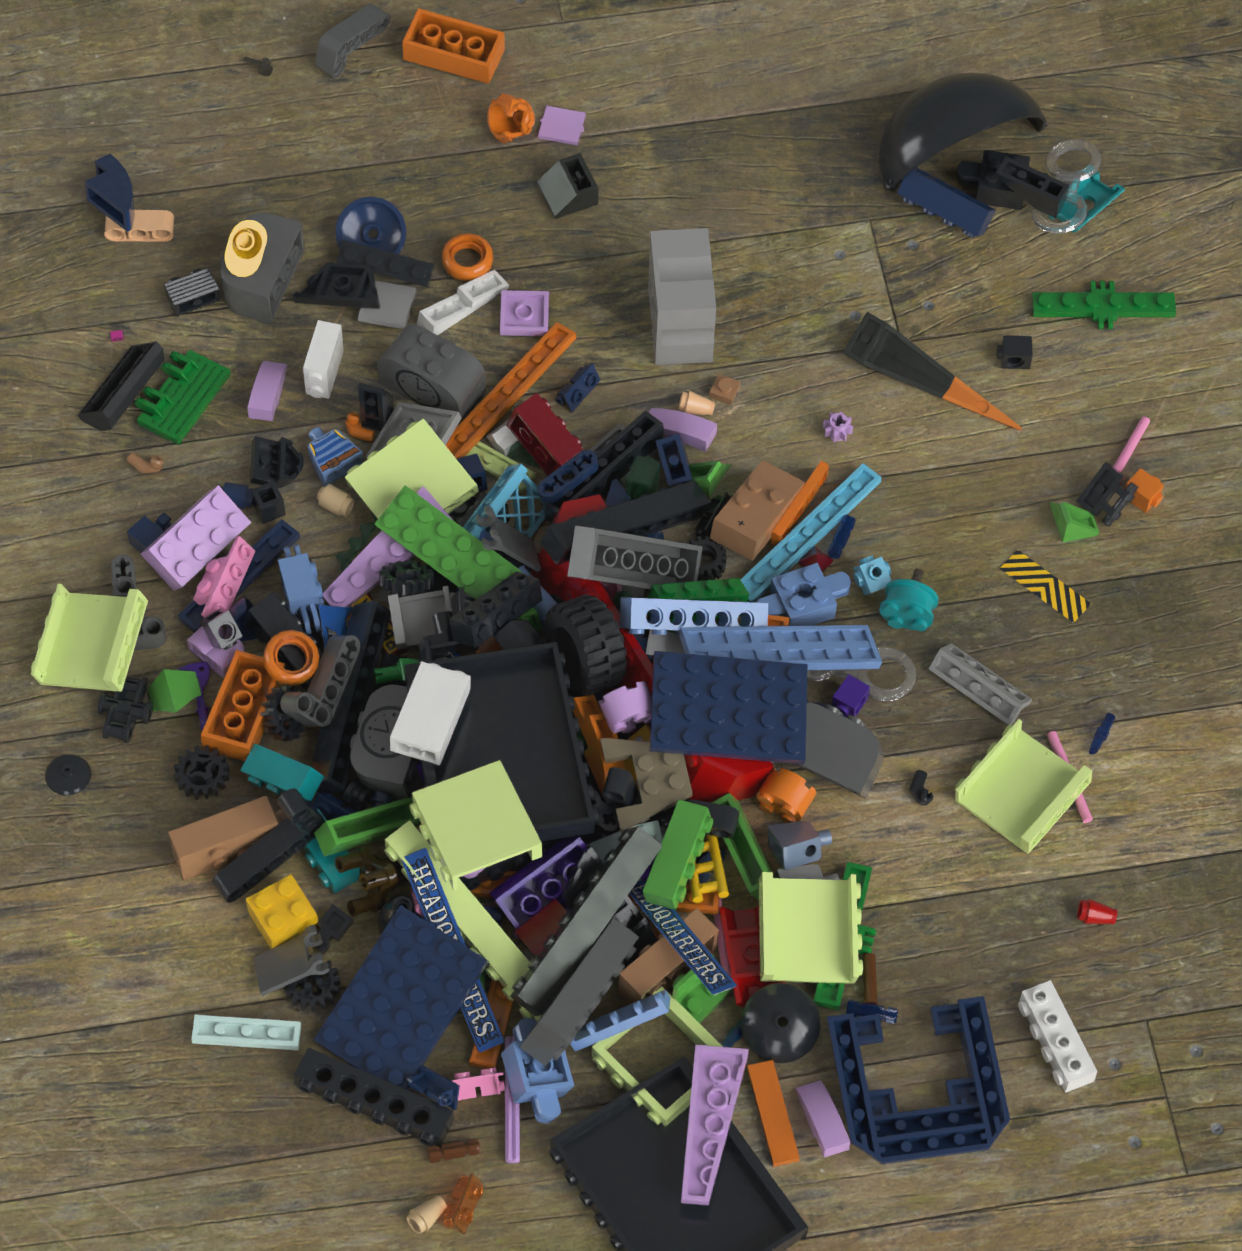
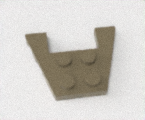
(659, 776)

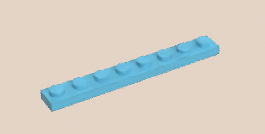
(810, 531)

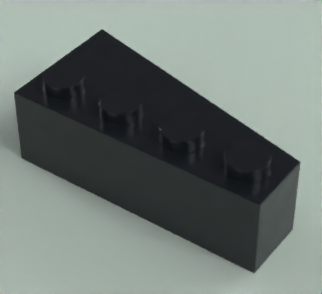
(269, 619)

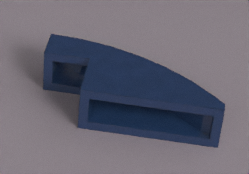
(112, 191)

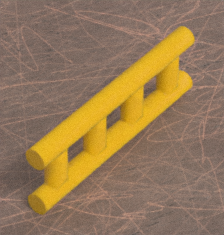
(715, 865)

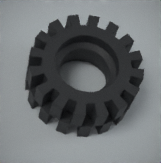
(717, 553)

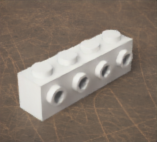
(1057, 1036)

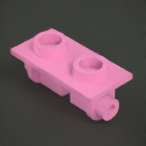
(487, 1081)

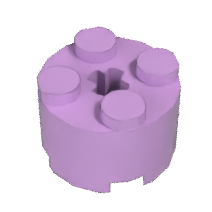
(627, 707)

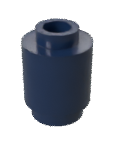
(239, 494)

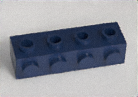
(947, 202)

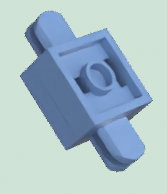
(301, 588)
(813, 604)
(543, 1084)

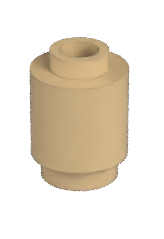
(335, 500)

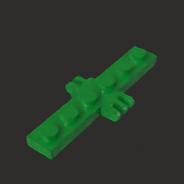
(1103, 304)
(830, 994)

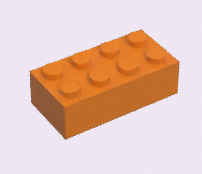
(453, 46)
(236, 713)

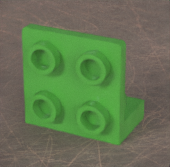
(695, 997)

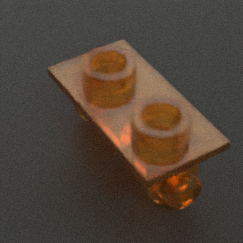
(468, 1192)

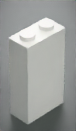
(430, 713)

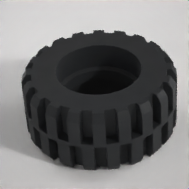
(589, 643)

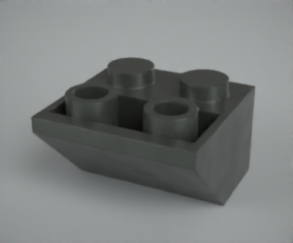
(568, 186)

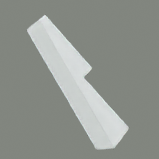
(458, 306)

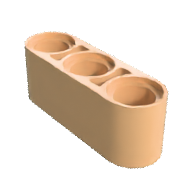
(147, 227)

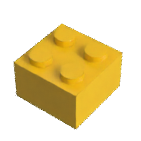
(281, 911)

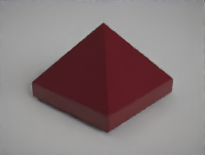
(816, 556)

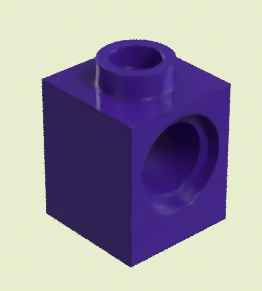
(851, 696)

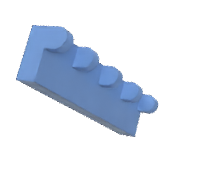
(621, 1020)

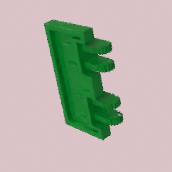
(184, 400)

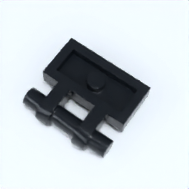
(1102, 488)

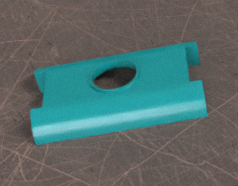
(1092, 190)

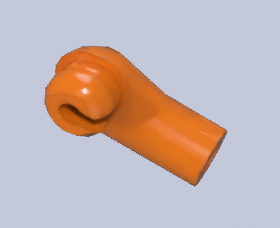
(356, 430)

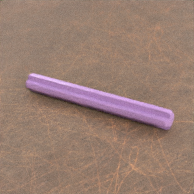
(512, 1120)

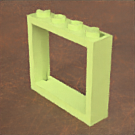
(622, 1078)

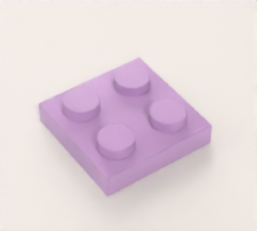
(524, 313)

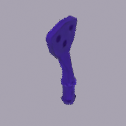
(203, 678)

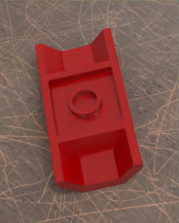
(743, 951)

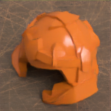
(510, 117)

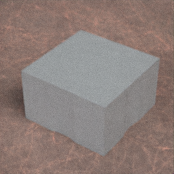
(681, 296)

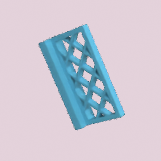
(498, 496)

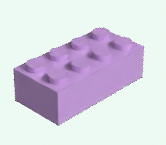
(195, 538)

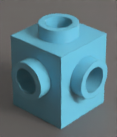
(872, 574)

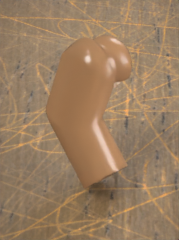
(153, 465)

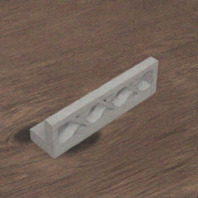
(979, 683)

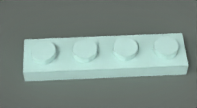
(246, 1032)

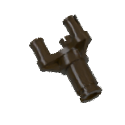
(380, 878)

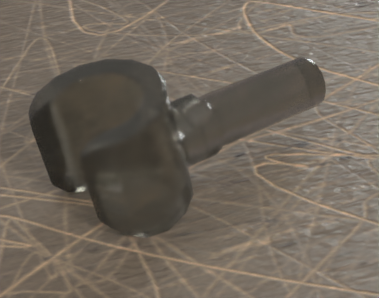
(264, 66)

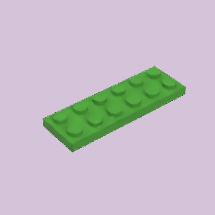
(443, 544)

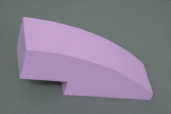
(266, 391)
(691, 428)
(823, 1118)

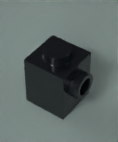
(268, 502)

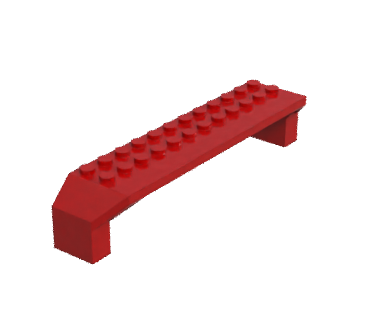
(708, 775)

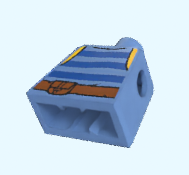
(332, 455)

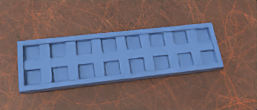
(818, 646)

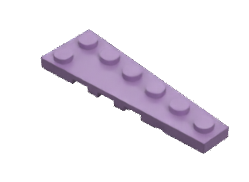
(363, 572)
(712, 1103)

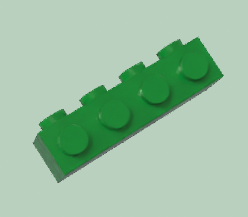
(710, 590)

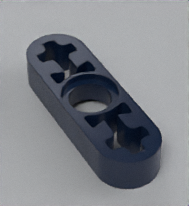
(571, 466)

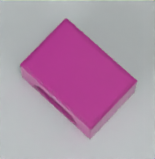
(116, 335)

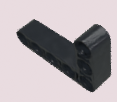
(622, 791)
(272, 849)

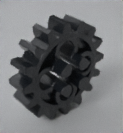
(280, 724)
(324, 988)

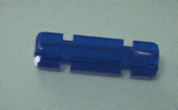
(841, 536)
(889, 1015)

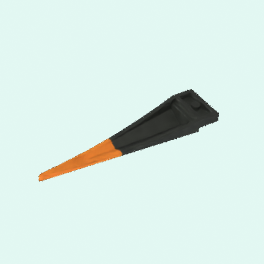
(893, 355)

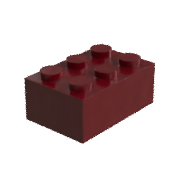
(543, 434)

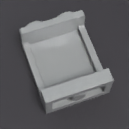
(413, 615)

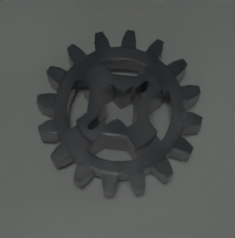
(406, 577)
(201, 772)

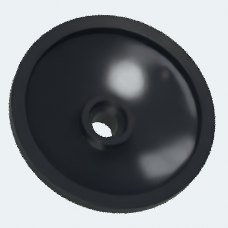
(761, 1024)

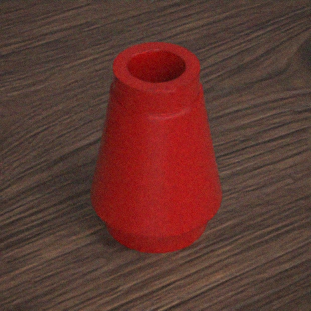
(1095, 913)

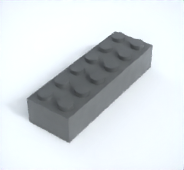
(631, 558)
(581, 993)

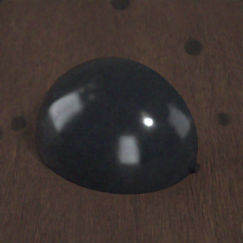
(946, 114)

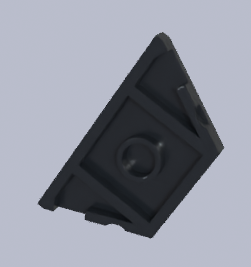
(341, 286)
(590, 862)

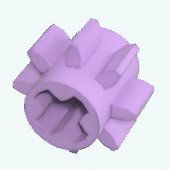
(837, 426)

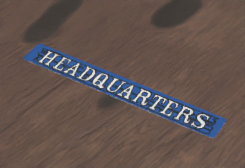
(439, 914)
(685, 943)

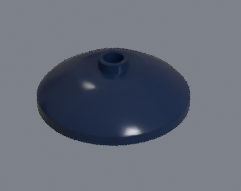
(368, 215)

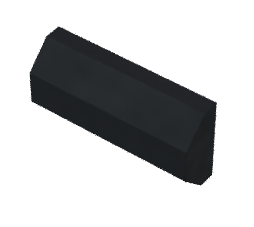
(122, 385)

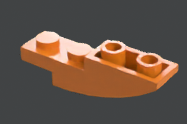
(593, 729)

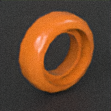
(467, 241)
(285, 676)

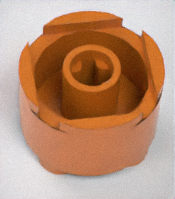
(785, 795)

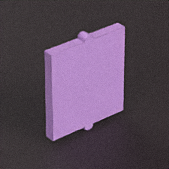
(561, 125)

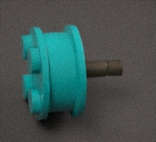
(909, 603)

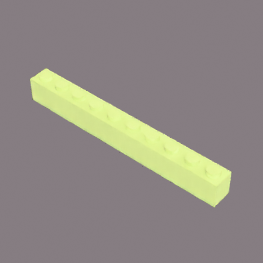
(473, 921)

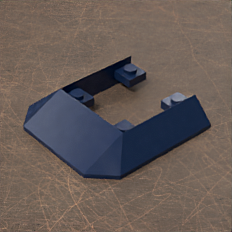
(976, 1103)

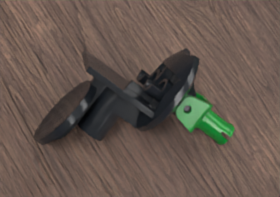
(431, 646)

